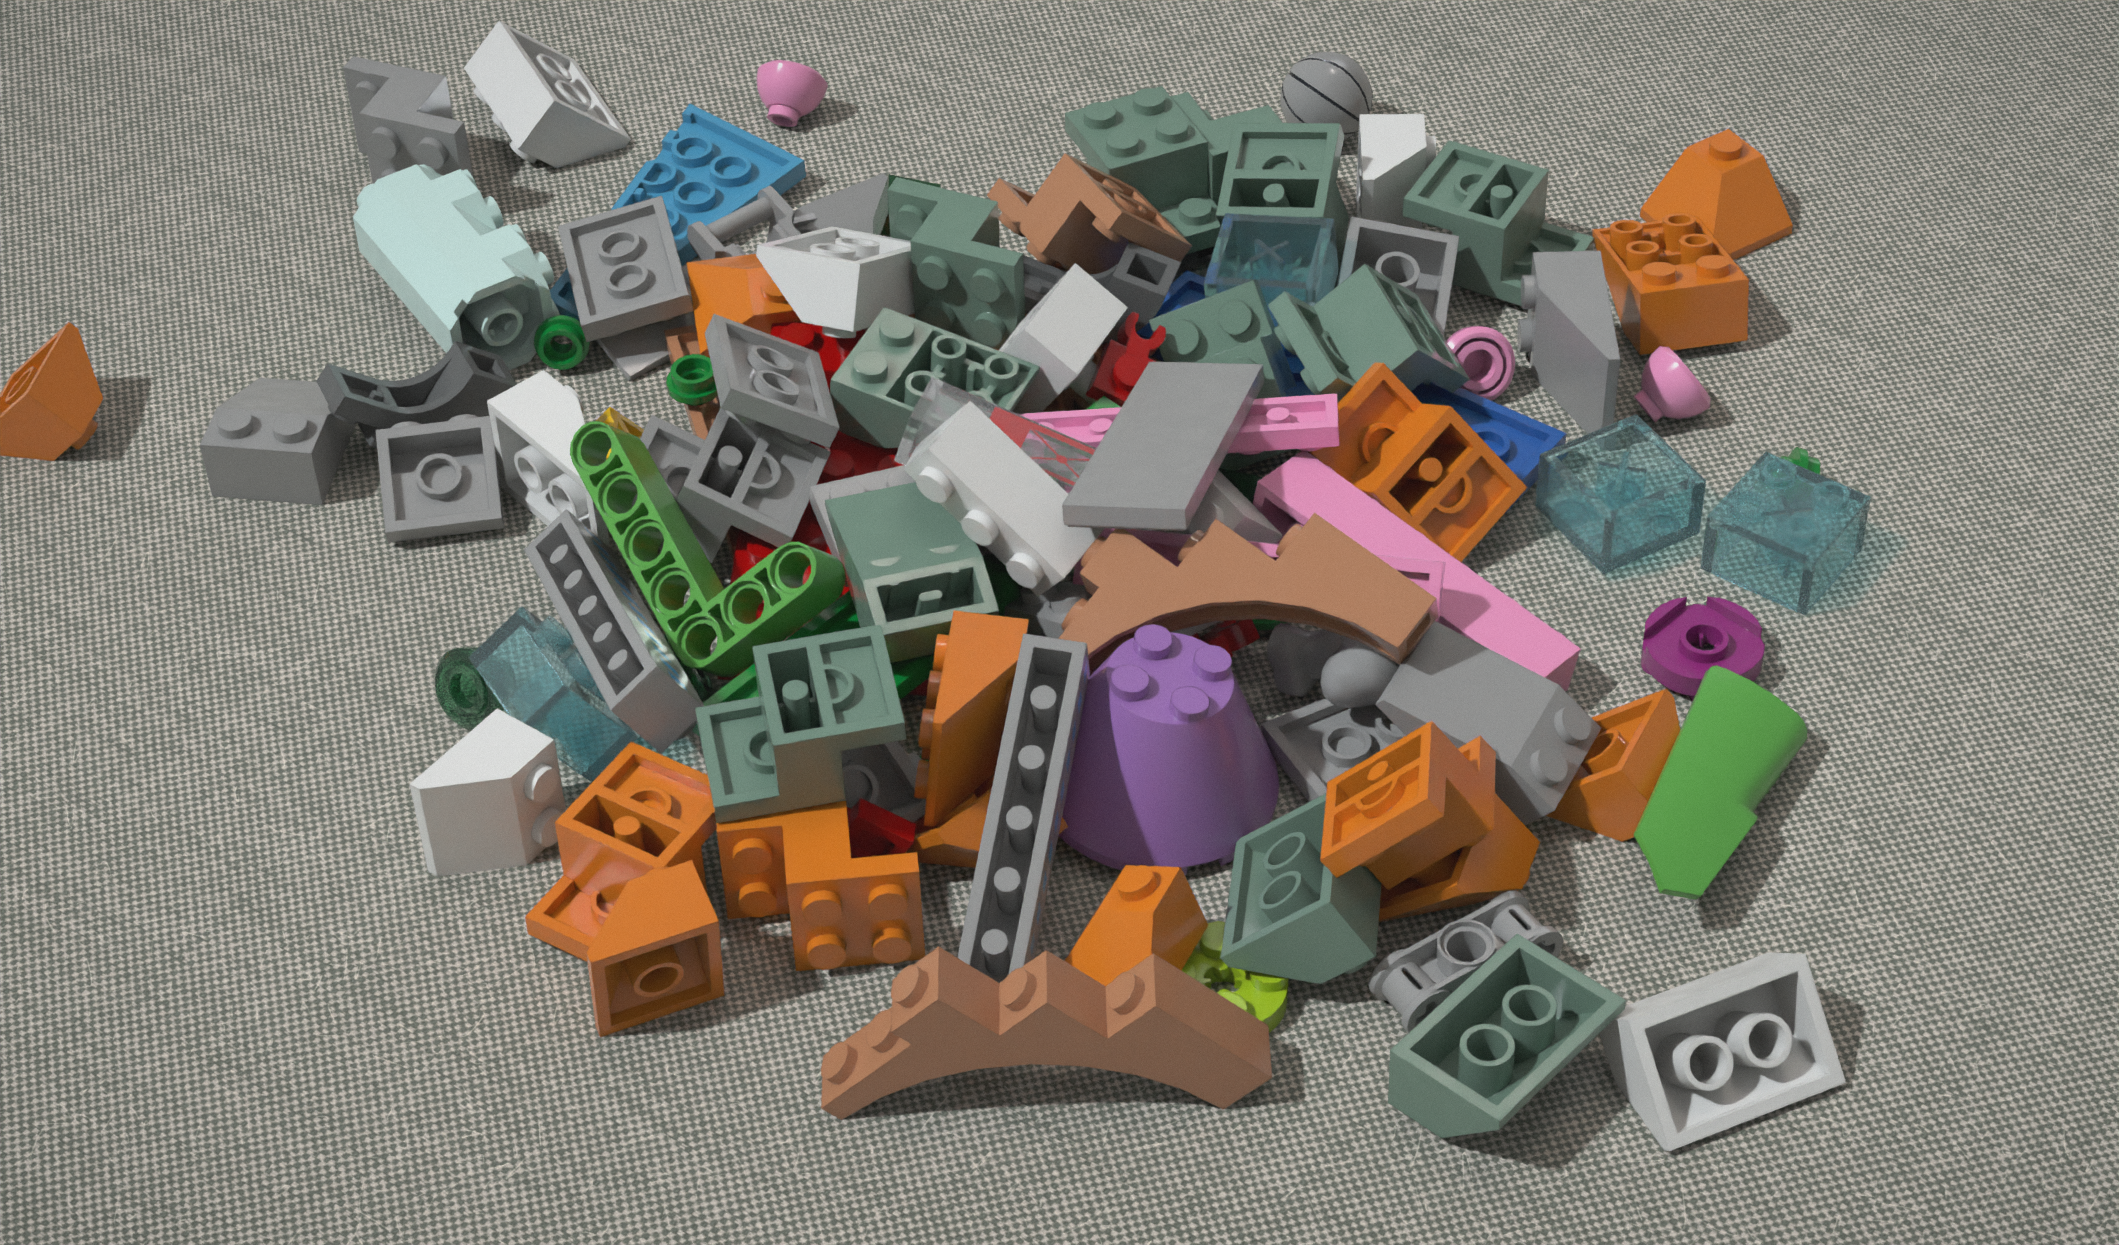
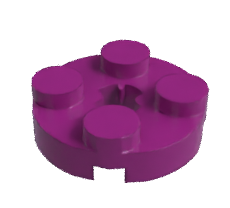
(1678, 626)

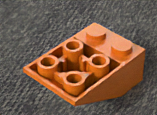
(1673, 283)
(966, 708)

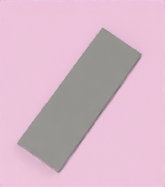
(1164, 447)

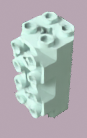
(452, 265)

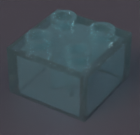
(1278, 252)
(1620, 493)
(1785, 533)
(548, 687)

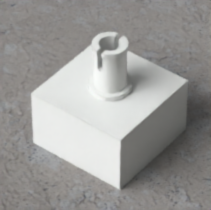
(1063, 337)

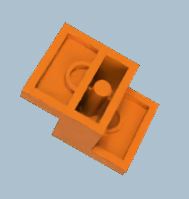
(1420, 462)
(1409, 806)
(624, 824)
(838, 905)

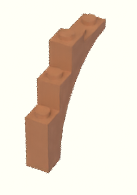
(1222, 577)
(1049, 1013)

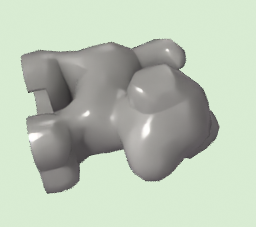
(1348, 669)

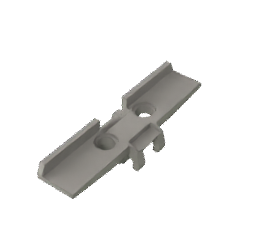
(851, 208)

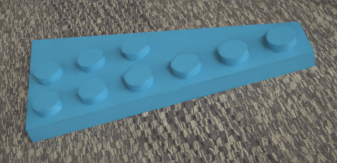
(702, 176)

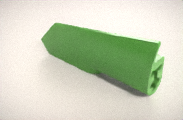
(1714, 779)

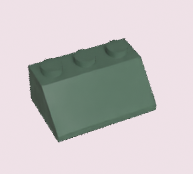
(1290, 911)
(1497, 1041)

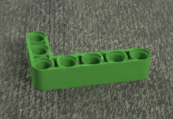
(684, 566)

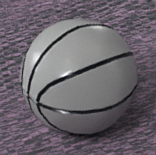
(1326, 90)

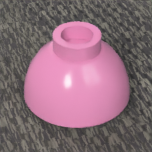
(789, 90)
(1485, 358)
(1670, 388)

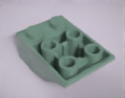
(894, 364)
(908, 566)

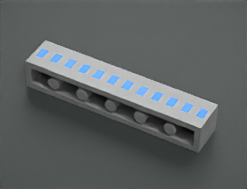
(614, 632)
(1025, 806)

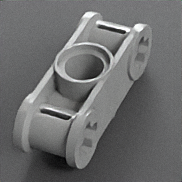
(1451, 955)

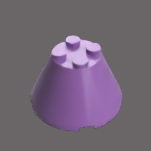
(1167, 758)

